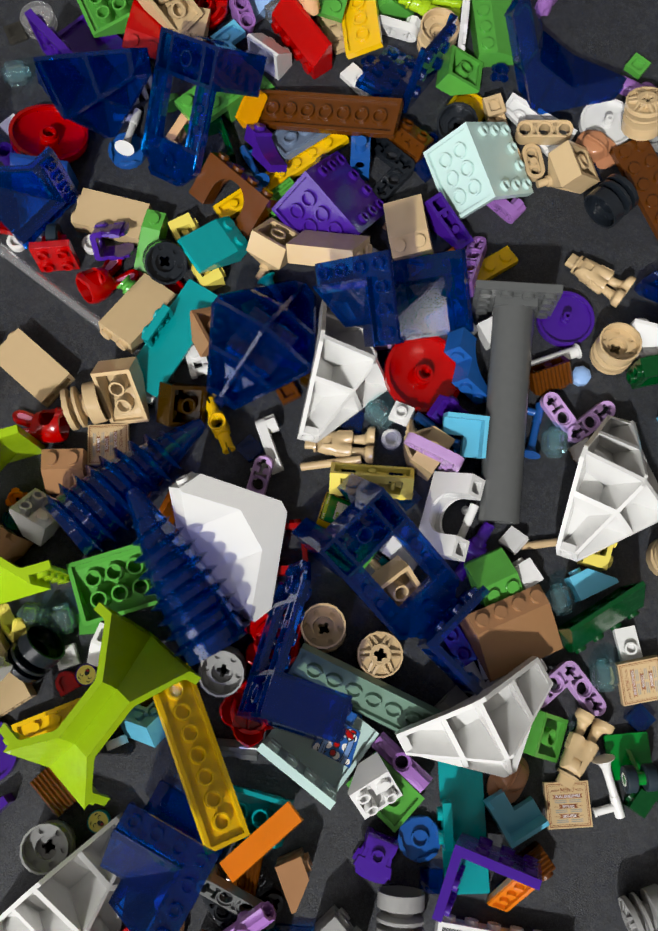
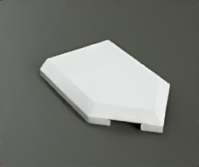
(463, 24)

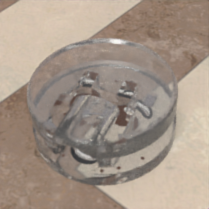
(41, 8)

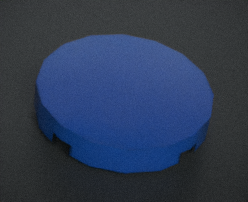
(123, 161)
(419, 838)

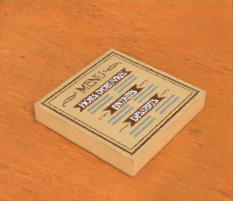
(104, 438)
(638, 680)
(567, 807)

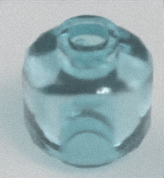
(15, 73)
(377, 414)
(554, 442)
(561, 599)
(34, 613)
(63, 618)
(604, 675)

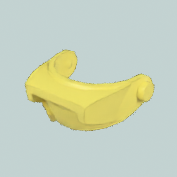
(11, 626)

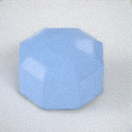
(581, 376)

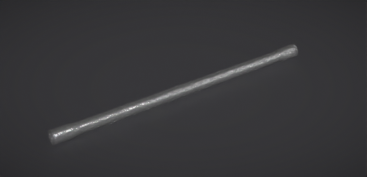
(6, 253)

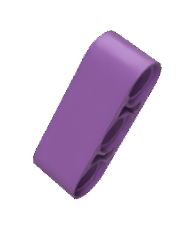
(243, 15)

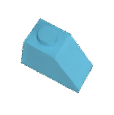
(588, 582)

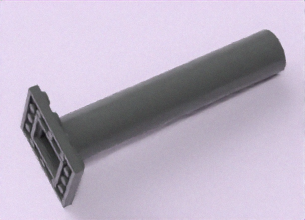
(508, 388)

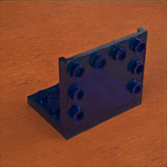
(401, 75)
(452, 665)

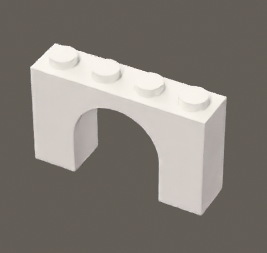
(443, 491)

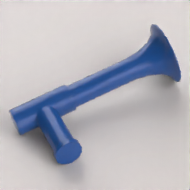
(263, 178)
(537, 413)
(426, 422)

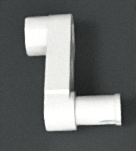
(400, 29)
(265, 428)

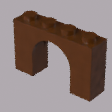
(257, 199)

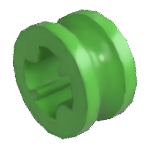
(126, 284)

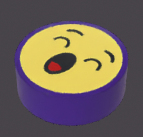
(86, 674)

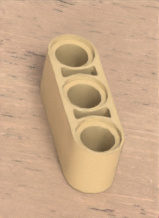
(552, 127)

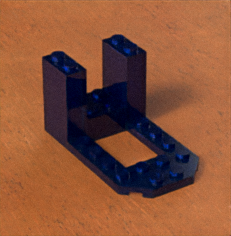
(212, 70)
(355, 539)
(281, 698)

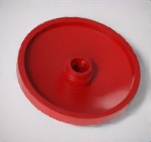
(43, 126)
(419, 373)

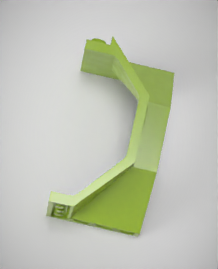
(36, 578)
(129, 671)

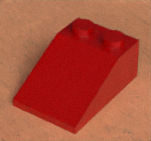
(141, 30)

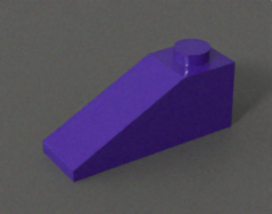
(445, 222)

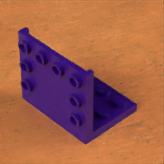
(71, 39)
(330, 200)
(489, 856)

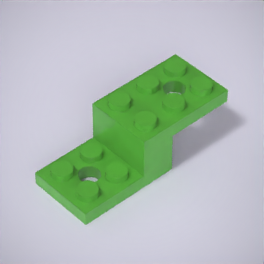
(224, 102)

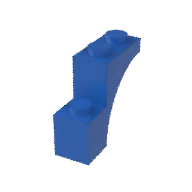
(467, 376)

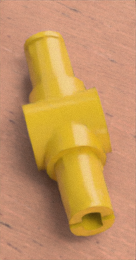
(223, 432)

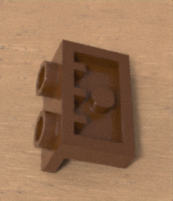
(411, 139)

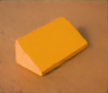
(251, 109)

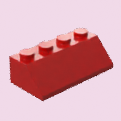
(302, 37)

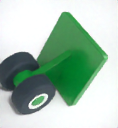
(632, 761)

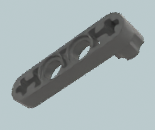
(232, 903)

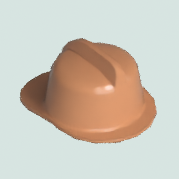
(598, 147)
(512, 784)

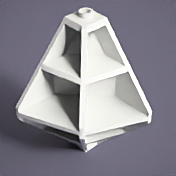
(341, 378)
(610, 493)
(238, 531)
(485, 729)
(71, 894)

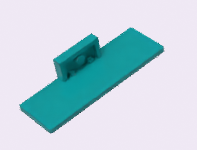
(169, 336)
(462, 811)

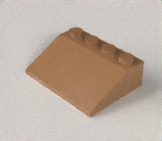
(512, 631)

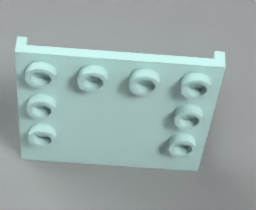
(477, 166)
(310, 768)

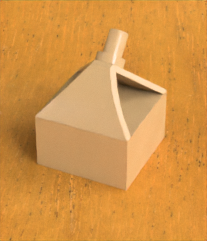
(570, 169)
(268, 245)
(422, 464)
(395, 578)

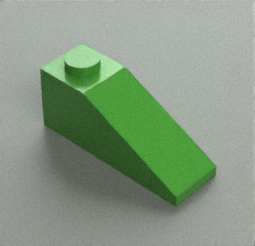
(152, 228)

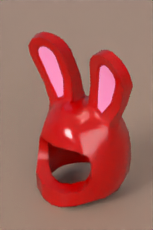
(98, 282)
(45, 425)

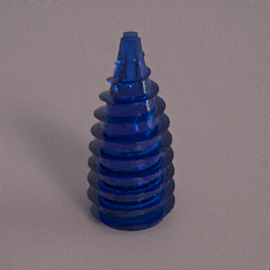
(98, 503)
(183, 584)

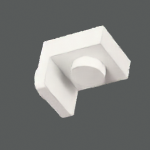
(401, 413)

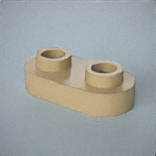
(533, 163)

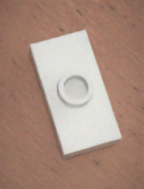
(350, 77)
(627, 643)

